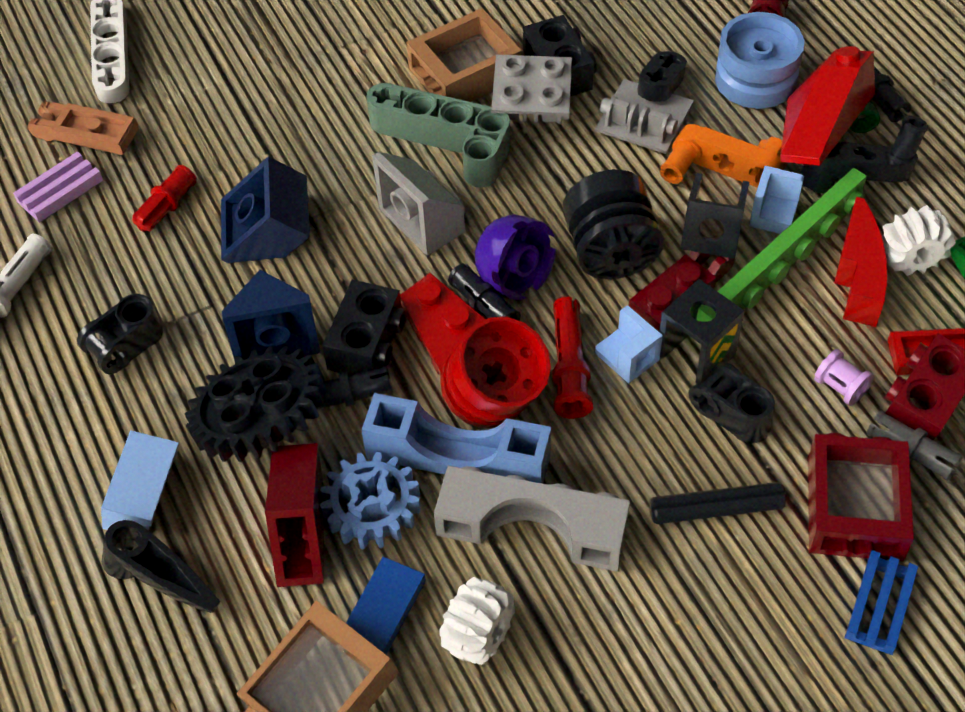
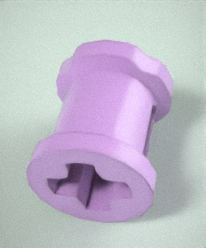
(843, 377)

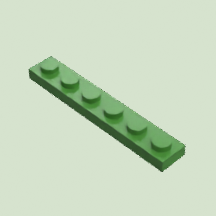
(792, 244)

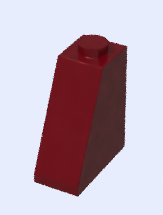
(296, 515)

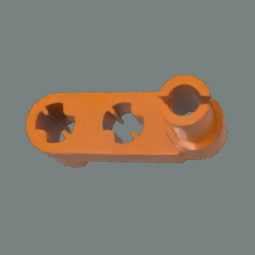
(710, 150)

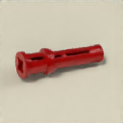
(571, 371)

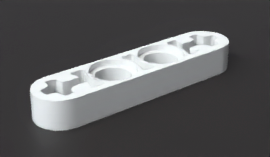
(107, 47)

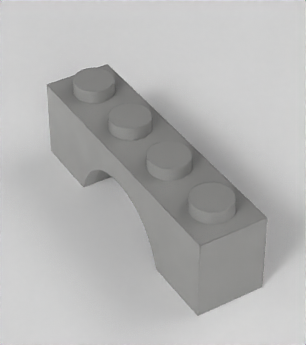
(480, 502)

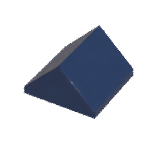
(270, 315)

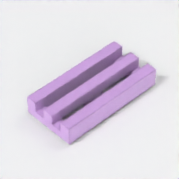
(55, 183)

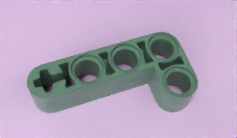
(444, 124)

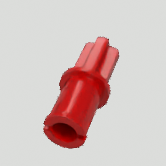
(164, 198)

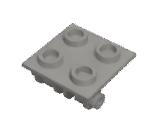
(532, 87)
(640, 120)

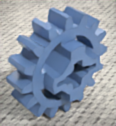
(370, 500)

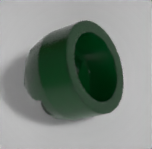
(870, 120)

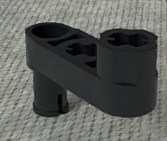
(875, 161)

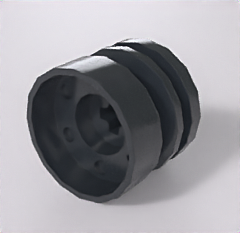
(612, 224)

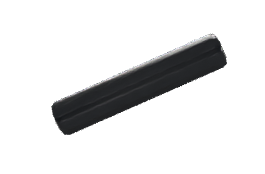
(717, 502)

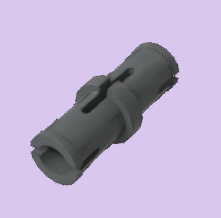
(920, 446)

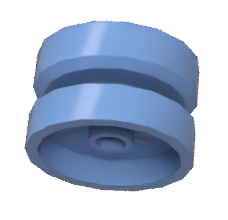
(759, 59)

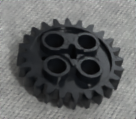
(256, 403)

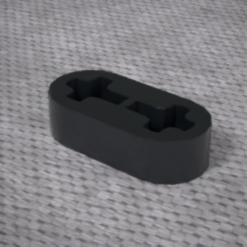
(661, 76)

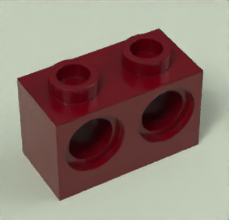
(937, 391)

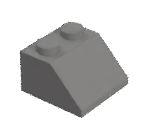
(417, 202)

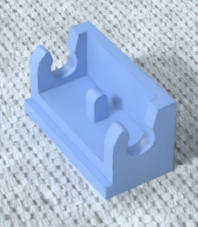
(138, 480)

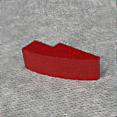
(863, 267)

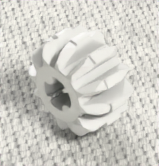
(917, 240)
(477, 620)

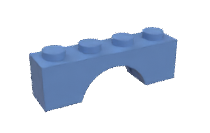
(424, 443)

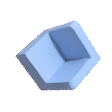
(776, 199)
(631, 347)

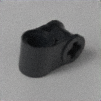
(123, 332)
(730, 399)

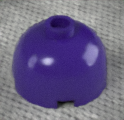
(515, 255)

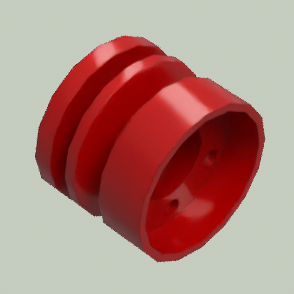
(512, 359)

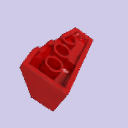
(827, 105)

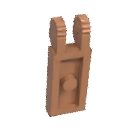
(84, 127)

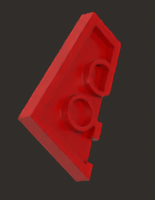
(438, 317)

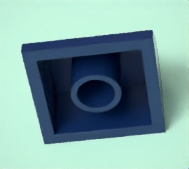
(265, 214)

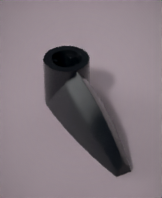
(153, 565)

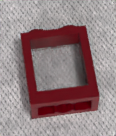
(859, 496)

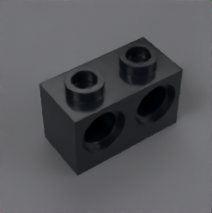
(558, 39)
(367, 320)

